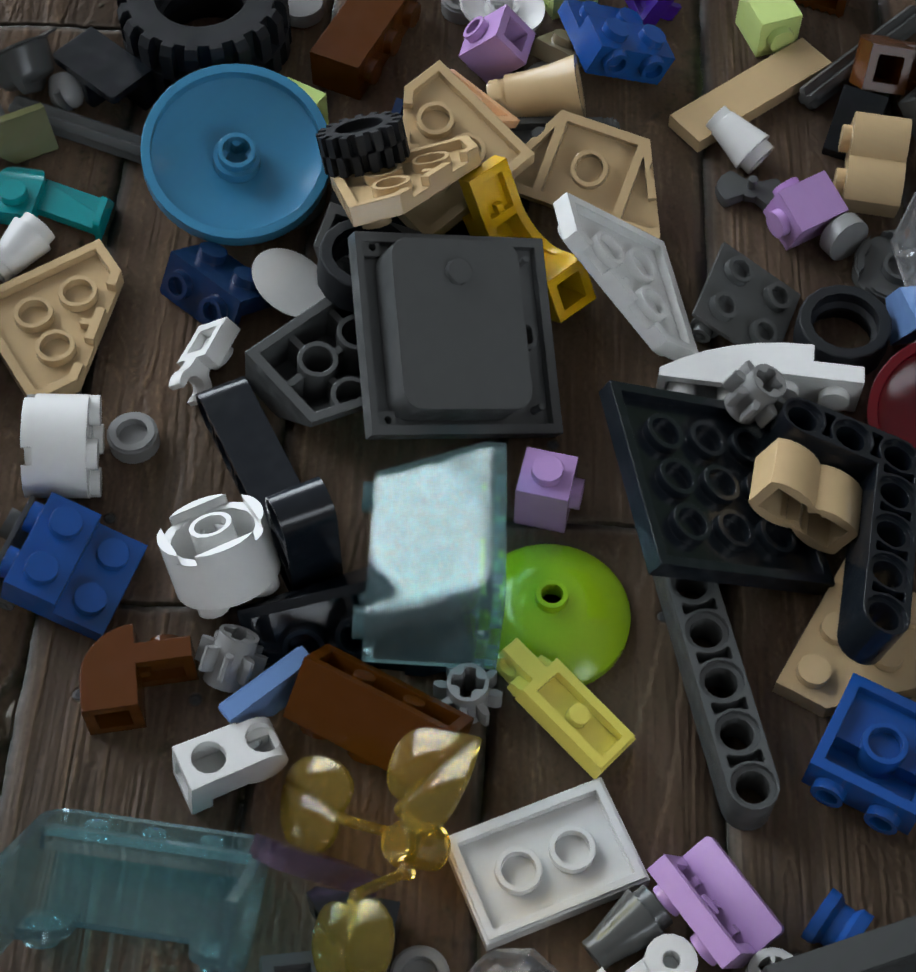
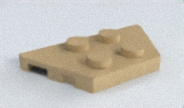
(596, 165)

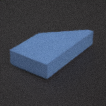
(902, 310)
(266, 692)

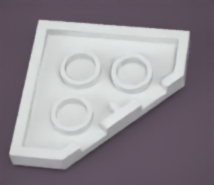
(631, 271)

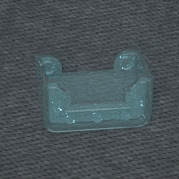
(436, 560)

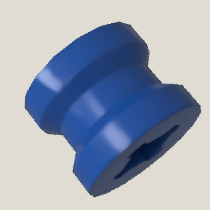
(835, 921)

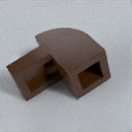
(884, 65)
(120, 668)

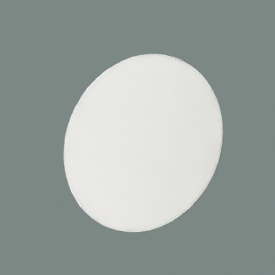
(286, 280)

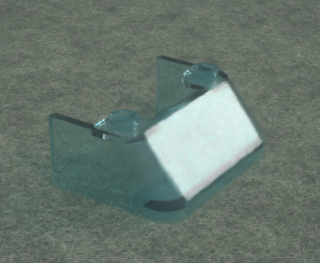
(132, 881)

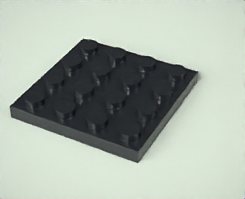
(690, 490)

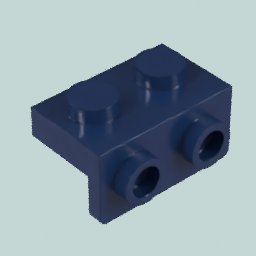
(210, 284)

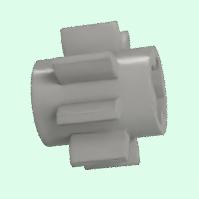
(754, 394)
(230, 657)
(470, 678)

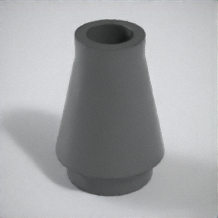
(627, 927)

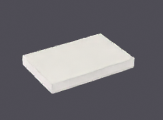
(545, 863)

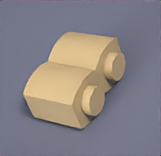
(874, 163)
(806, 496)

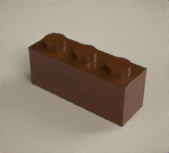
(359, 44)
(363, 706)

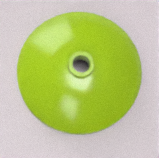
(584, 627)

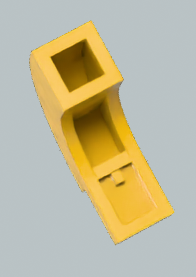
(500, 213)

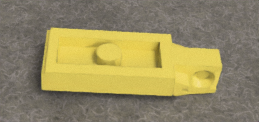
(564, 708)

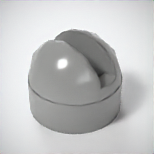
(65, 91)

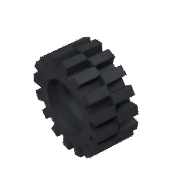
(363, 144)

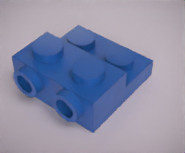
(616, 42)
(70, 566)
(869, 757)

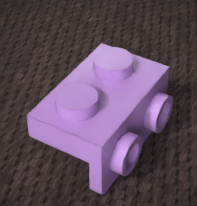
(716, 903)

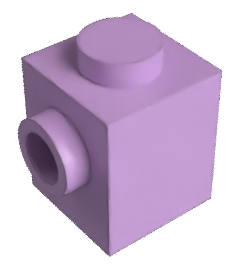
(496, 44)
(803, 209)
(547, 490)

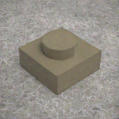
(553, 46)

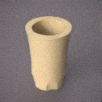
(541, 90)

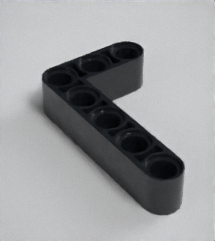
(297, 513)
(882, 556)

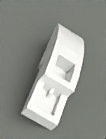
(820, 382)

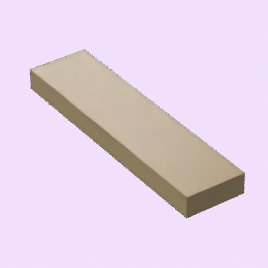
(750, 91)

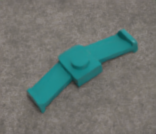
(31, 192)

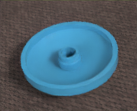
(234, 154)

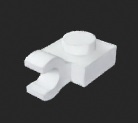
(207, 350)

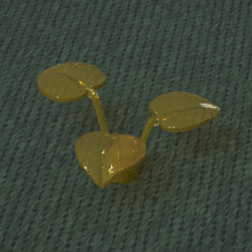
(428, 779)

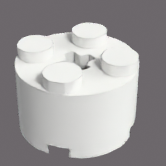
(62, 445)
(220, 554)

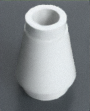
(739, 139)
(23, 244)

